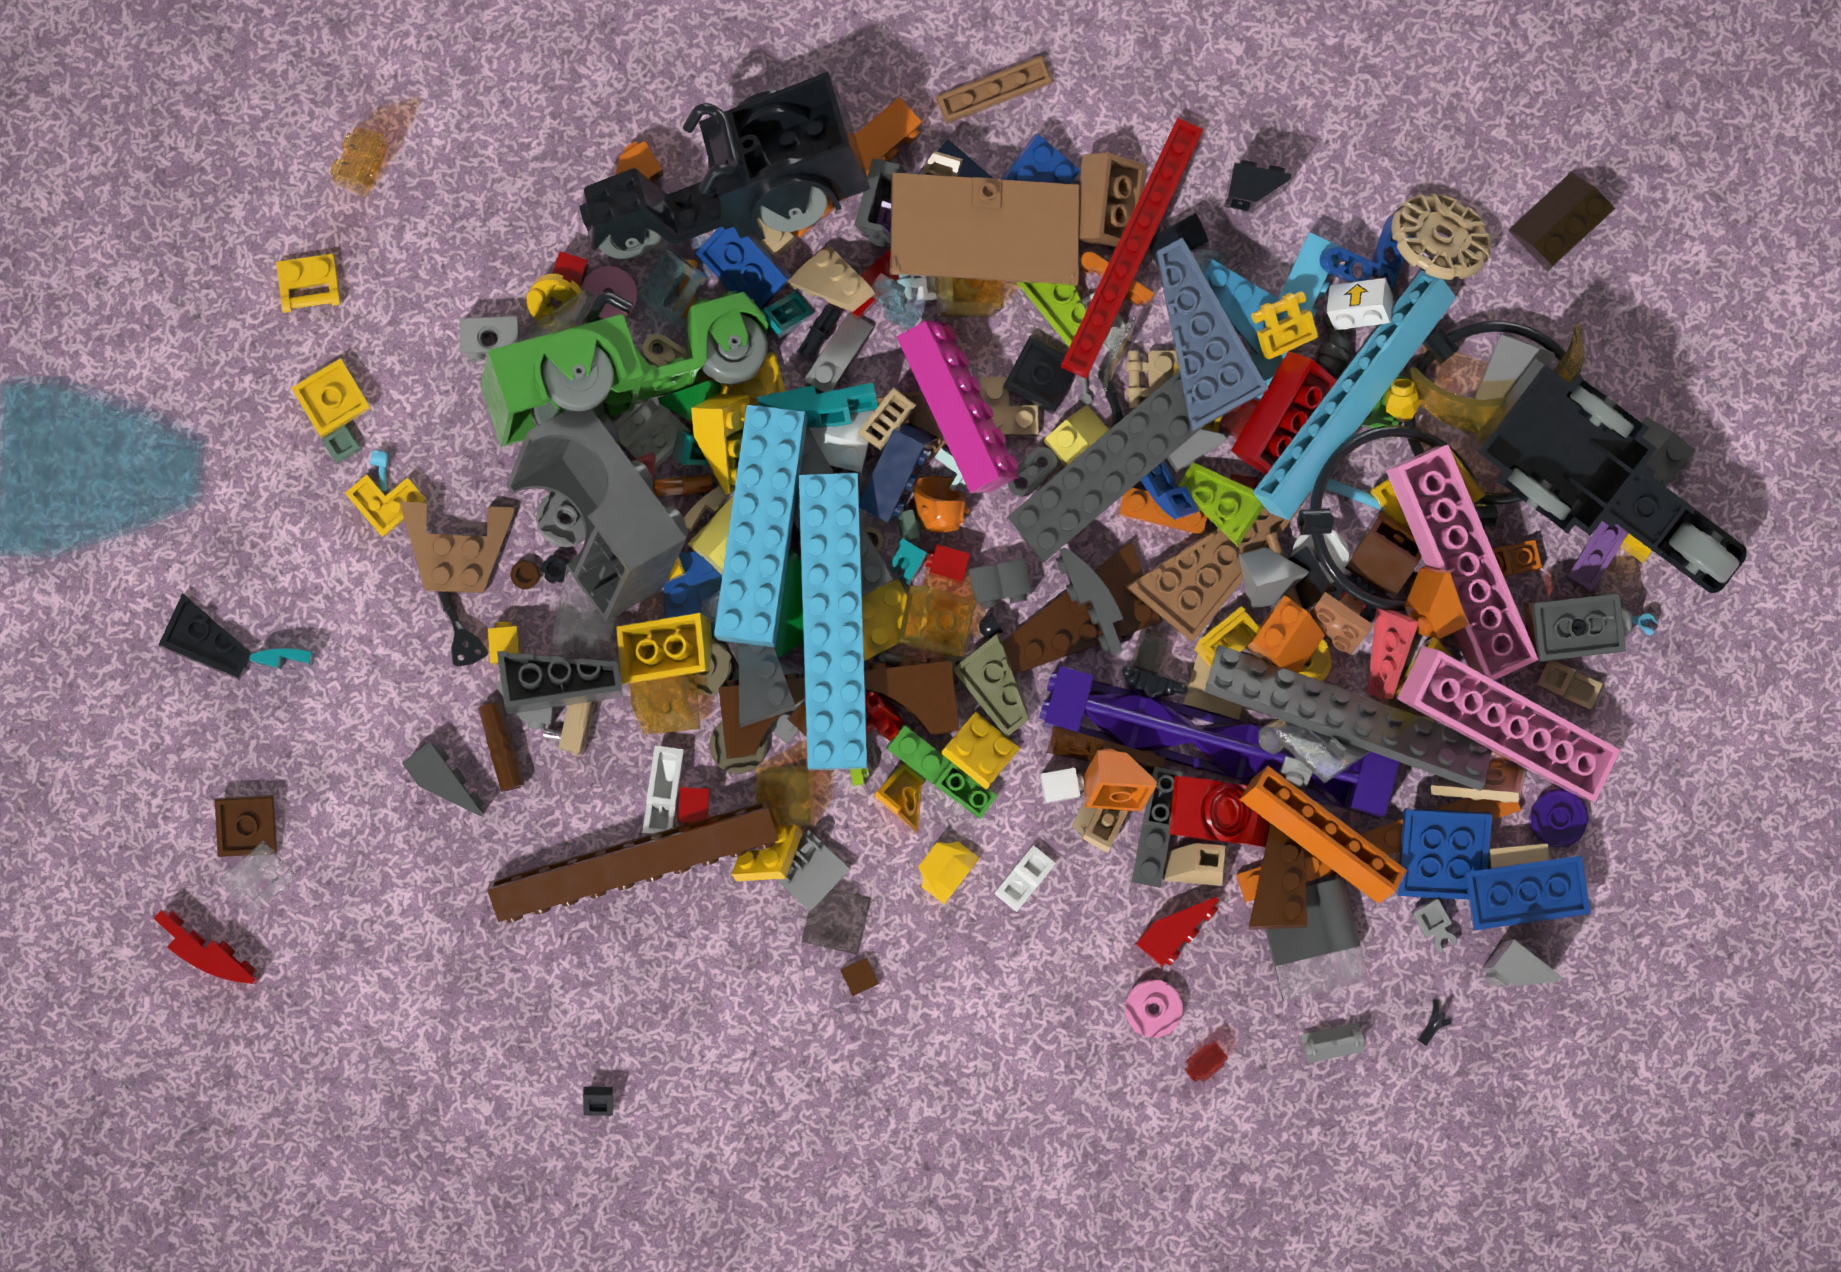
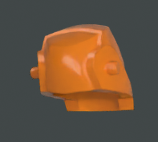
(939, 506)

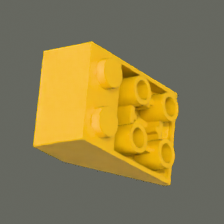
(719, 433)

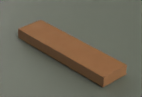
(994, 90)

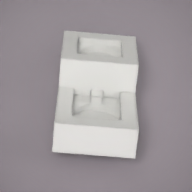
(1025, 878)

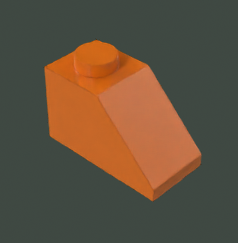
(640, 157)

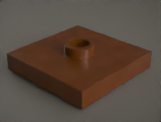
(244, 824)

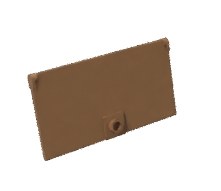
(984, 229)

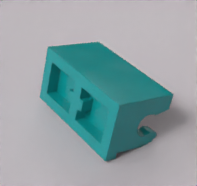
(909, 556)

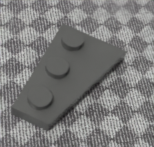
(761, 685)

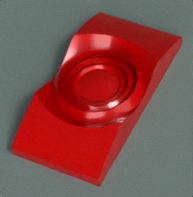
(1215, 813)

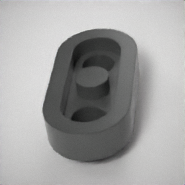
(1032, 472)

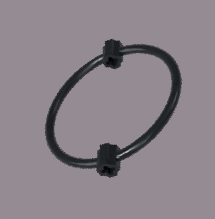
(1442, 347)
(1320, 521)

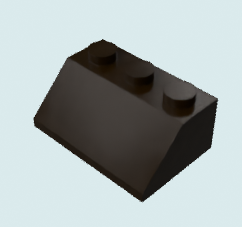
(1561, 220)

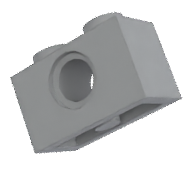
(474, 329)

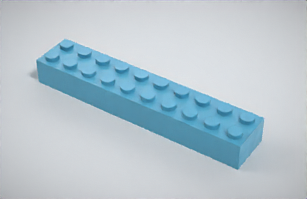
(833, 621)

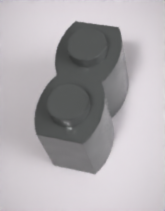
(1000, 582)

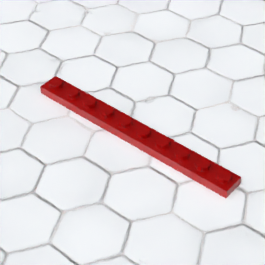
(1131, 248)

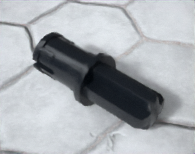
(819, 332)

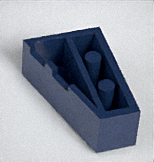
(897, 471)

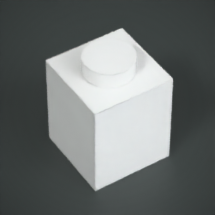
(1061, 785)

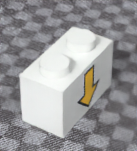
(1360, 304)

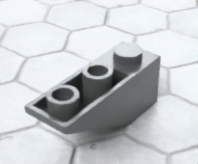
(433, 774)

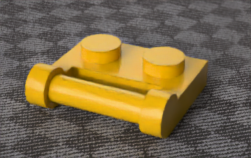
(308, 273)

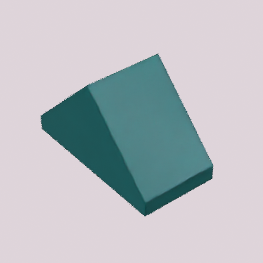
(787, 314)
(687, 449)

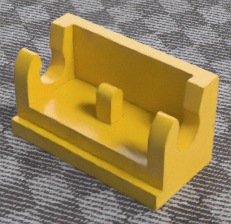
(1231, 633)

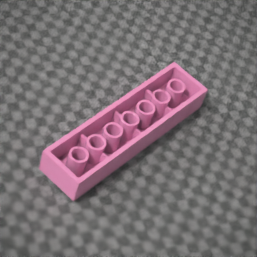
(1455, 541)
(1508, 723)

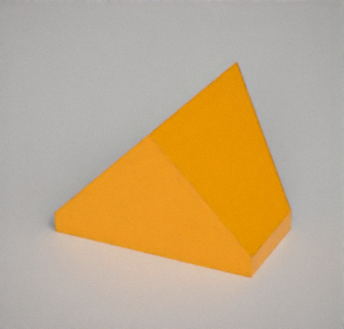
(903, 795)

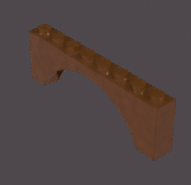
(920, 689)

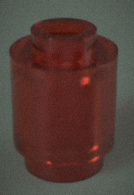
(1205, 1062)

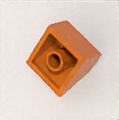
(1435, 604)
(1286, 636)
(1117, 782)

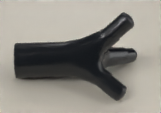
(1435, 1023)

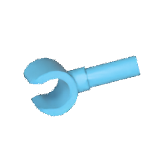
(380, 459)
(1642, 620)

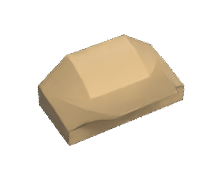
(1099, 825)

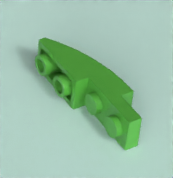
(940, 772)

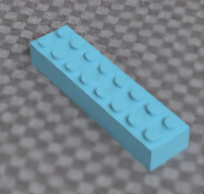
(761, 526)

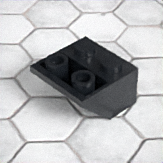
(1254, 186)

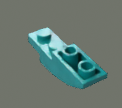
(826, 408)

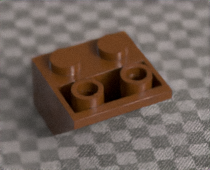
(1385, 555)

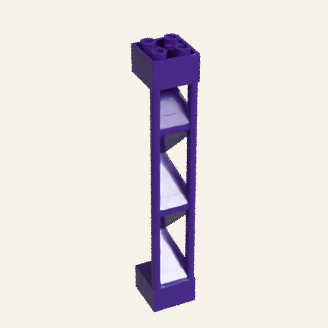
(1228, 742)

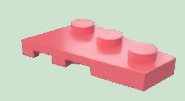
(1389, 652)

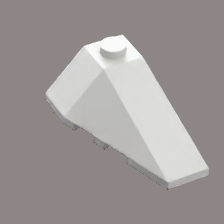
(843, 444)

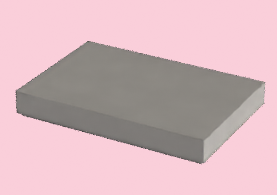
(1507, 365)

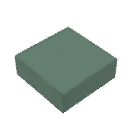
(341, 444)

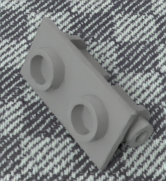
(1332, 1043)

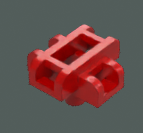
(882, 716)

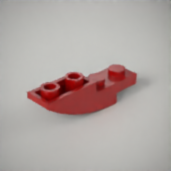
(214, 959)

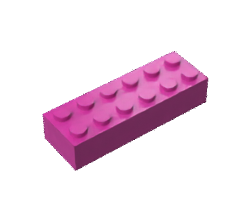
(958, 406)

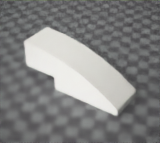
(663, 790)

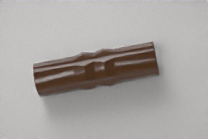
(501, 746)

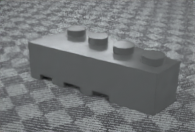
(555, 681)

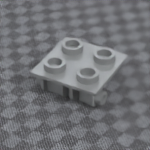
(813, 871)

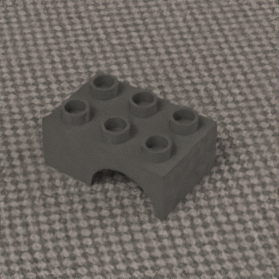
(627, 530)

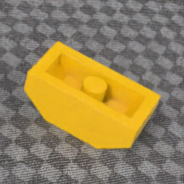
(946, 868)

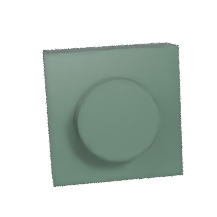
(909, 526)

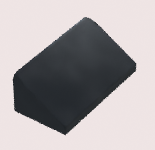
(1189, 228)

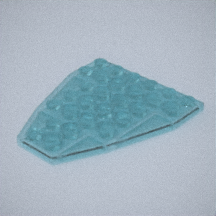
(85, 471)

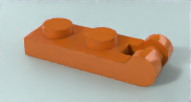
(1137, 292)

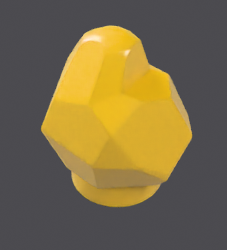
(1402, 400)

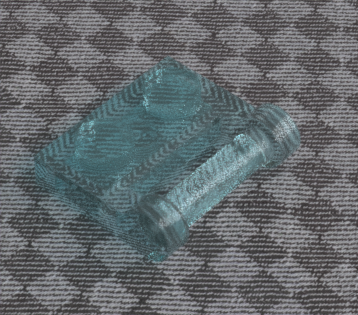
(664, 283)

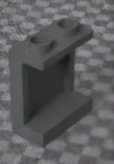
(881, 184)

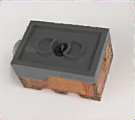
(1577, 626)

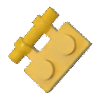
(1287, 333)

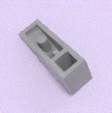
(838, 354)

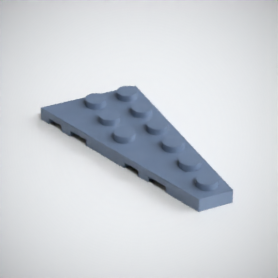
(1209, 353)

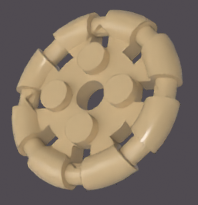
(1453, 221)

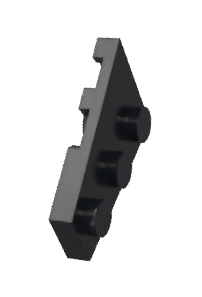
(202, 640)

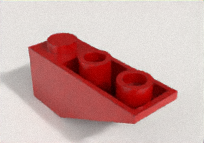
(1167, 934)

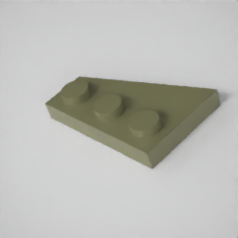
(994, 685)

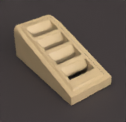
(902, 401)

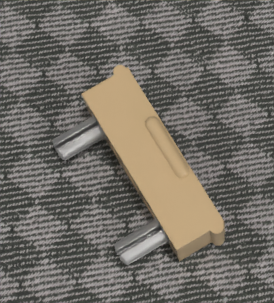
(575, 728)

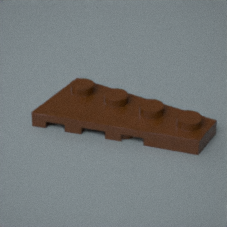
(1084, 747)

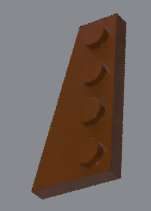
(1281, 885)

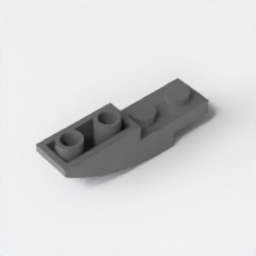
(1088, 588)
(1154, 830)

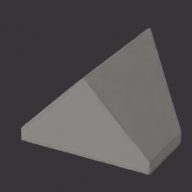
(1268, 576)

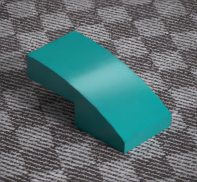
(275, 657)

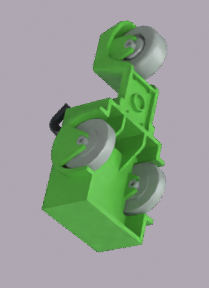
(602, 369)

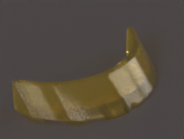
(1471, 413)

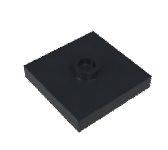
(1039, 376)

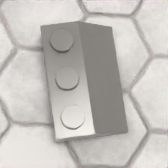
(1516, 966)

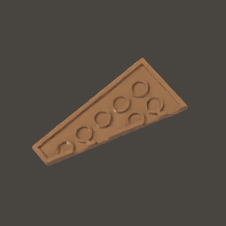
(1202, 576)

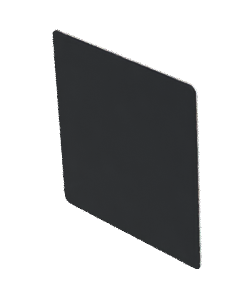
(1314, 583)

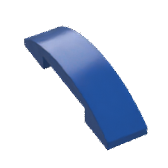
(1164, 490)

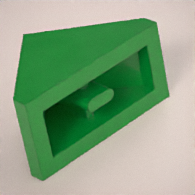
(685, 399)

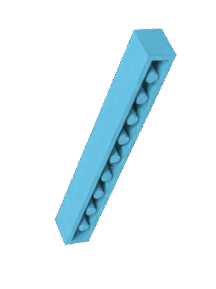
(1354, 394)

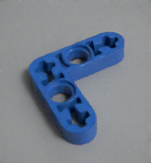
(1377, 267)

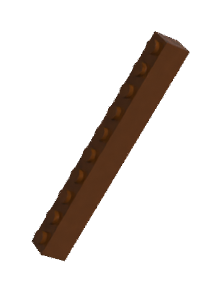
(633, 861)

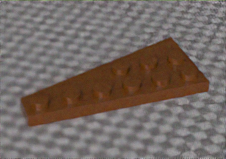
(1067, 628)

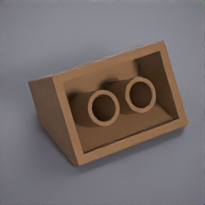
(1107, 197)

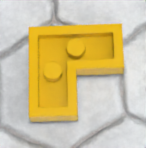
(382, 510)
(771, 862)

